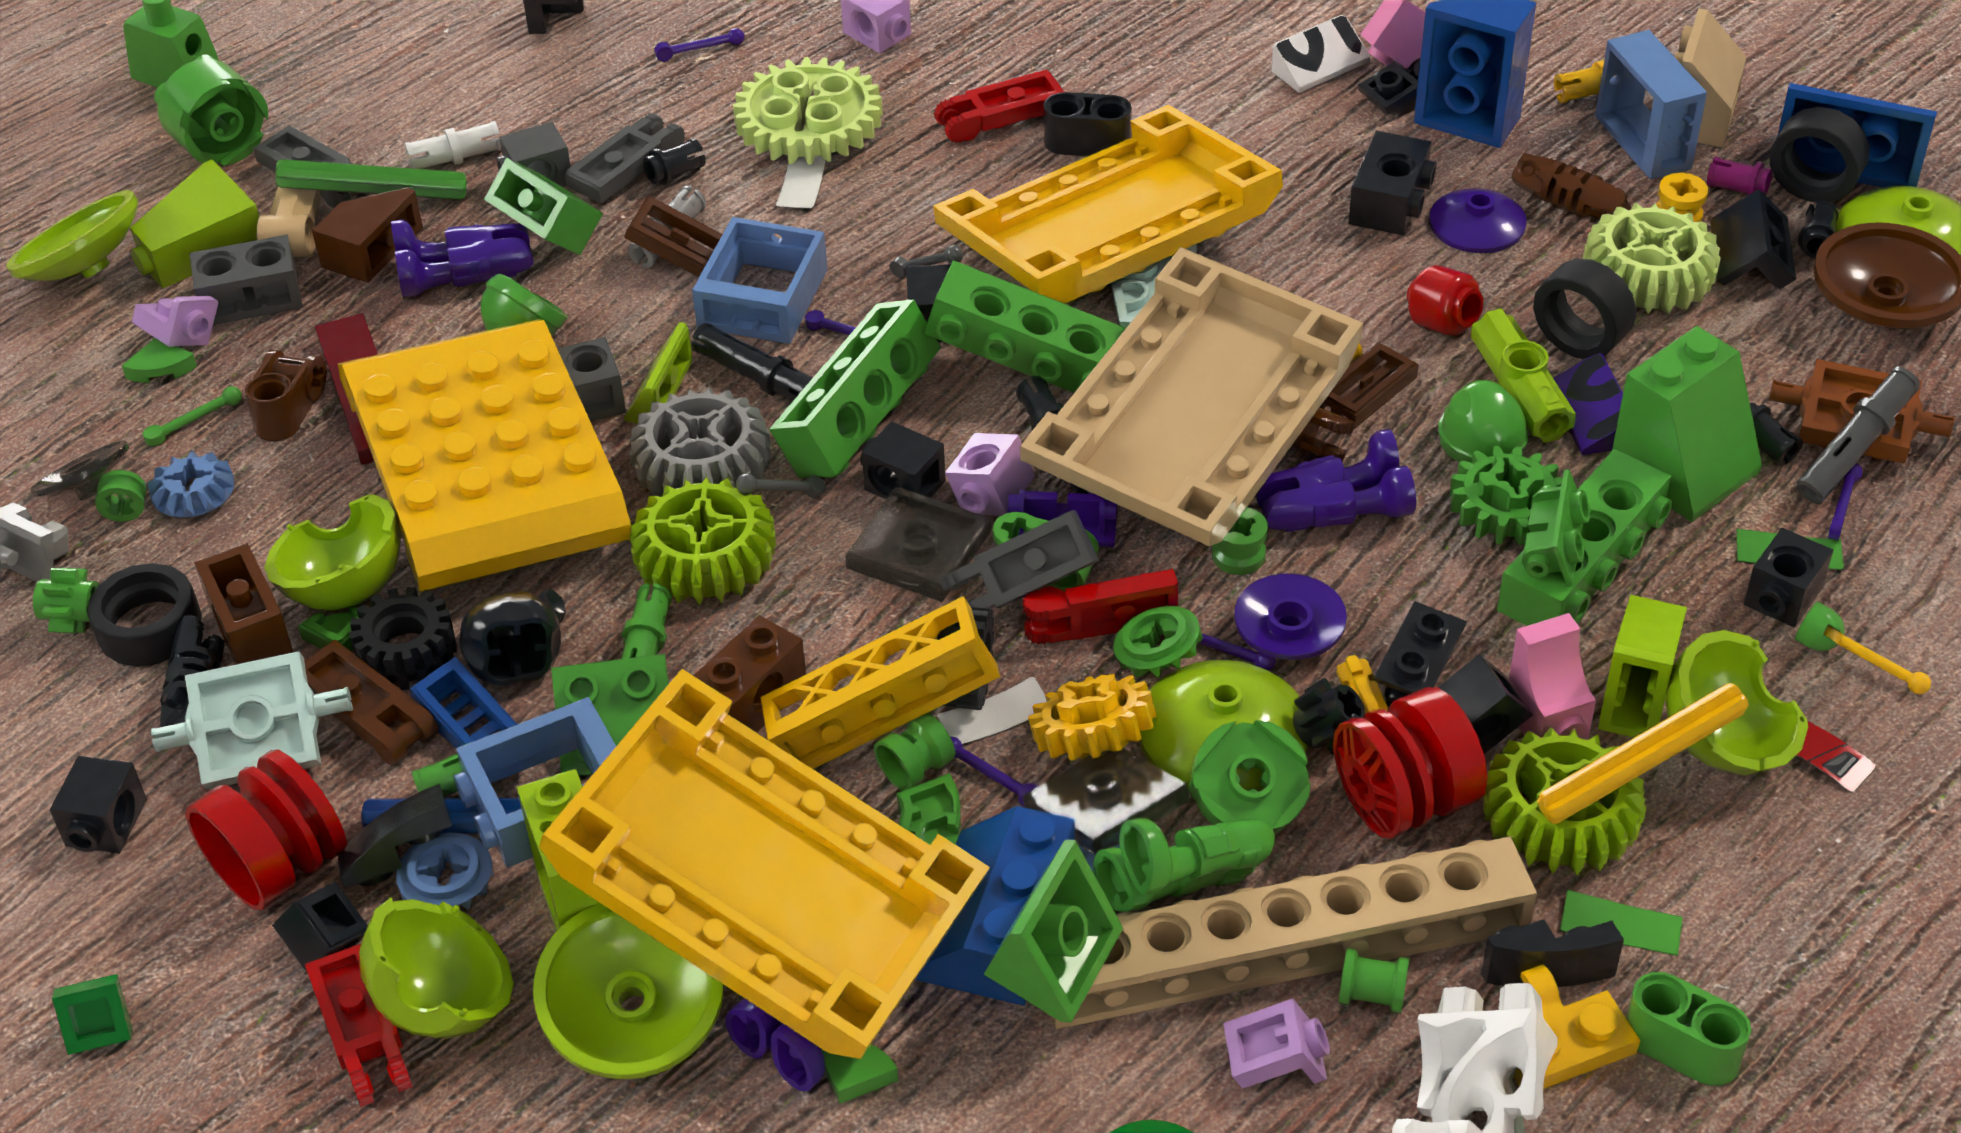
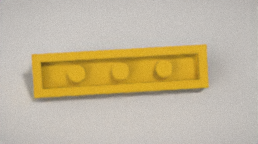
(880, 694)

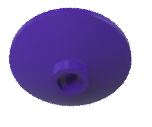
(1477, 220)
(1290, 616)

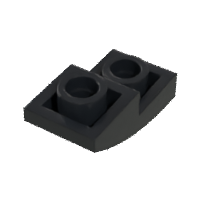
(1392, 88)
(375, 850)
(1573, 959)

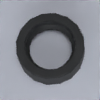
(1833, 128)
(1601, 288)
(129, 590)

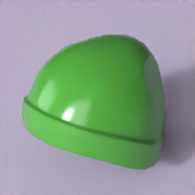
(510, 303)
(1481, 418)

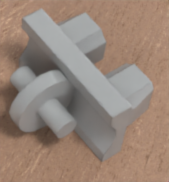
(28, 546)

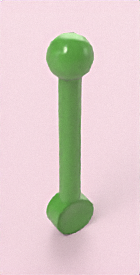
(156, 435)

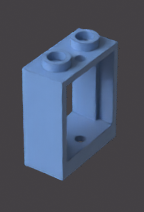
(1657, 139)
(756, 310)
(516, 750)

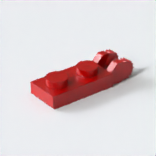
(996, 105)
(1095, 607)
(354, 1022)

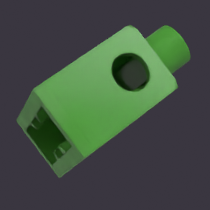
(163, 40)

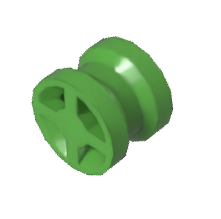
(1243, 546)

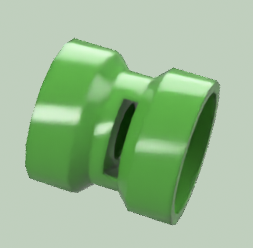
(914, 751)

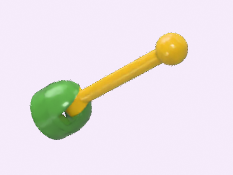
(1825, 630)

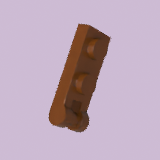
(374, 702)

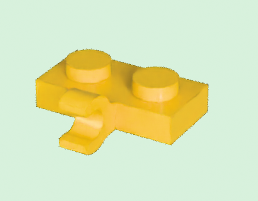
(1587, 1031)

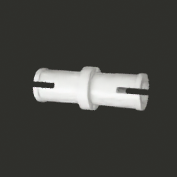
(453, 146)

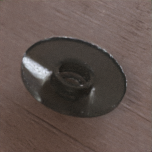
(82, 473)

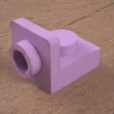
(178, 320)
(1276, 1043)

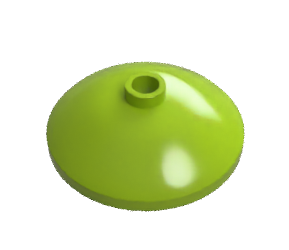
(1907, 207)
(77, 241)
(1206, 696)
(588, 975)

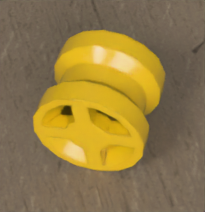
(1683, 192)

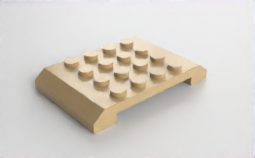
(1197, 397)

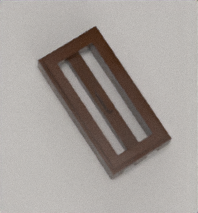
(672, 244)
(1374, 387)

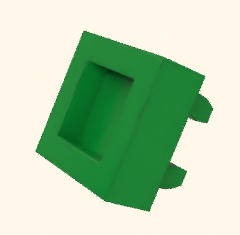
(92, 1014)

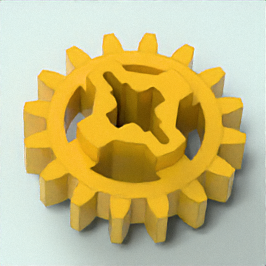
(1092, 716)

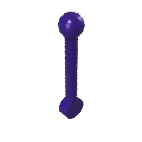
(665, 52)
(815, 321)
(1837, 521)
(1258, 658)
(991, 771)

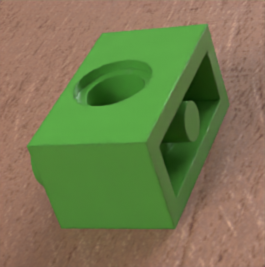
(543, 206)

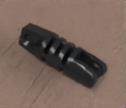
(187, 657)

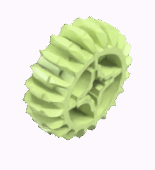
(1657, 254)

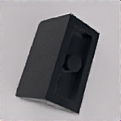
(1754, 236)

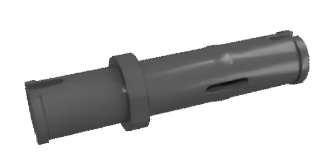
(1870, 419)

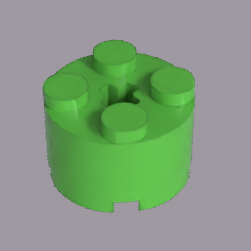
(211, 111)

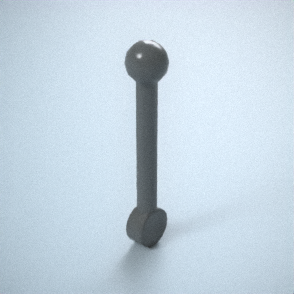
(899, 264)
(812, 486)

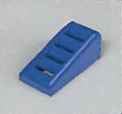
(454, 678)

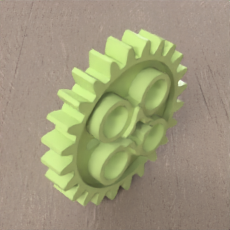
(837, 116)

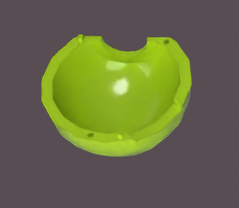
(339, 564)
(1767, 732)
(433, 969)

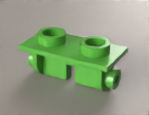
(1556, 530)

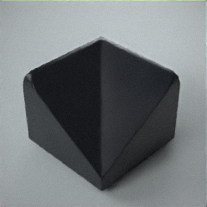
(320, 924)

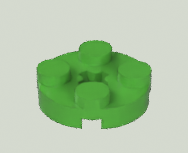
(1246, 746)

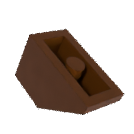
(358, 233)

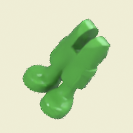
(1203, 857)

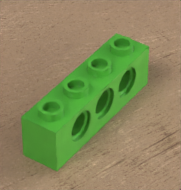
(1019, 327)
(855, 390)
(1624, 504)

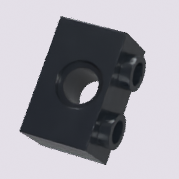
(1391, 183)

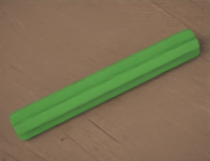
(369, 179)

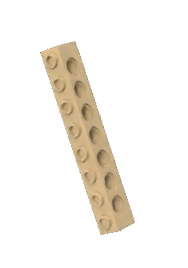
(1307, 926)

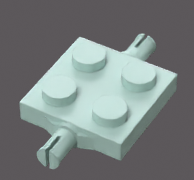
(248, 711)

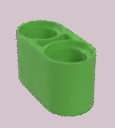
(1688, 1028)

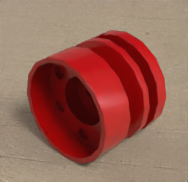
(1410, 762)
(266, 829)

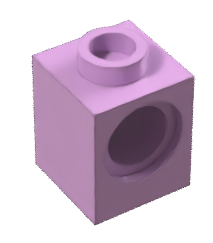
(876, 22)
(989, 472)

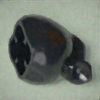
(512, 636)

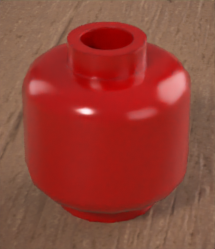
(1444, 300)

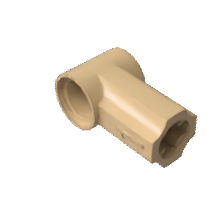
(292, 215)

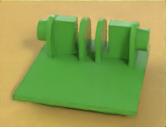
(618, 691)

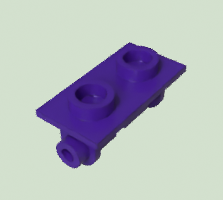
(1095, 512)

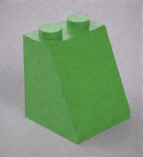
(1691, 420)

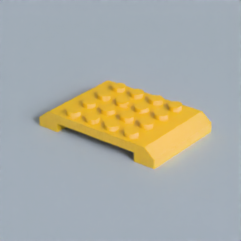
(1116, 207)
(485, 453)
(760, 869)

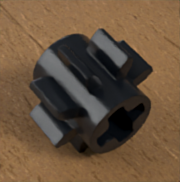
(1323, 711)

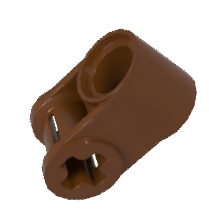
(284, 393)

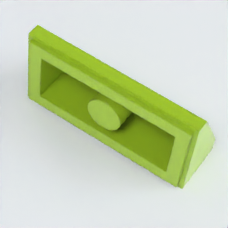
(664, 374)

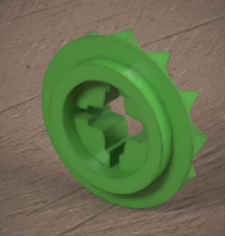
(1138, 640)

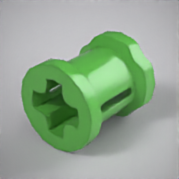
(1373, 980)

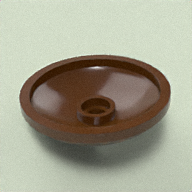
(1890, 275)

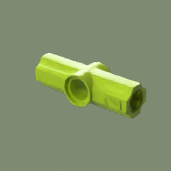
(1523, 374)

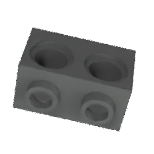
(248, 278)

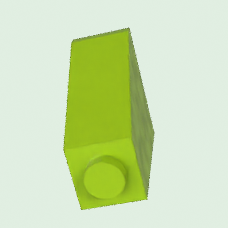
(195, 216)
(1641, 666)

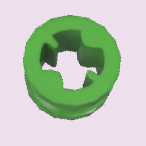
(120, 483)

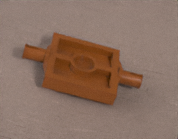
(1829, 403)

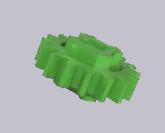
(1499, 492)

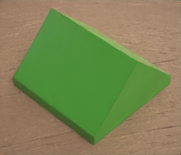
(1058, 937)

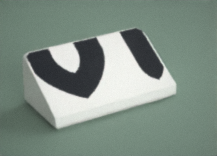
(1318, 54)

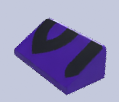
(1596, 401)

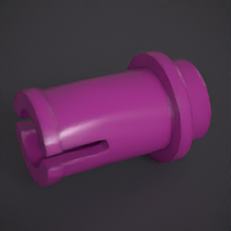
(1739, 176)

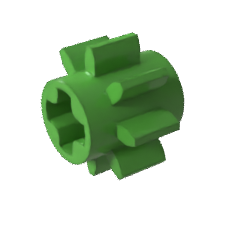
(64, 599)

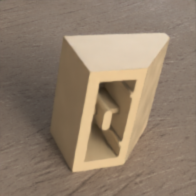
(1718, 67)

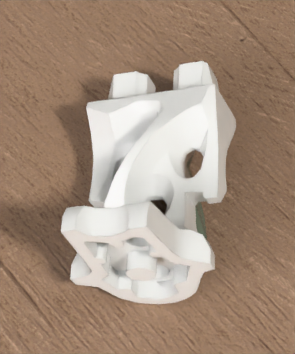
(1482, 1057)

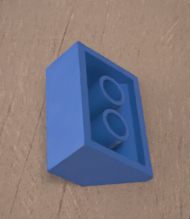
(1474, 67)
(1894, 131)
(1017, 850)

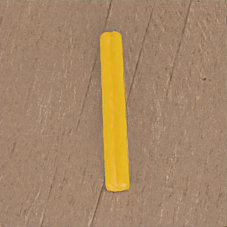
(1642, 753)

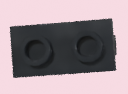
(1418, 651)

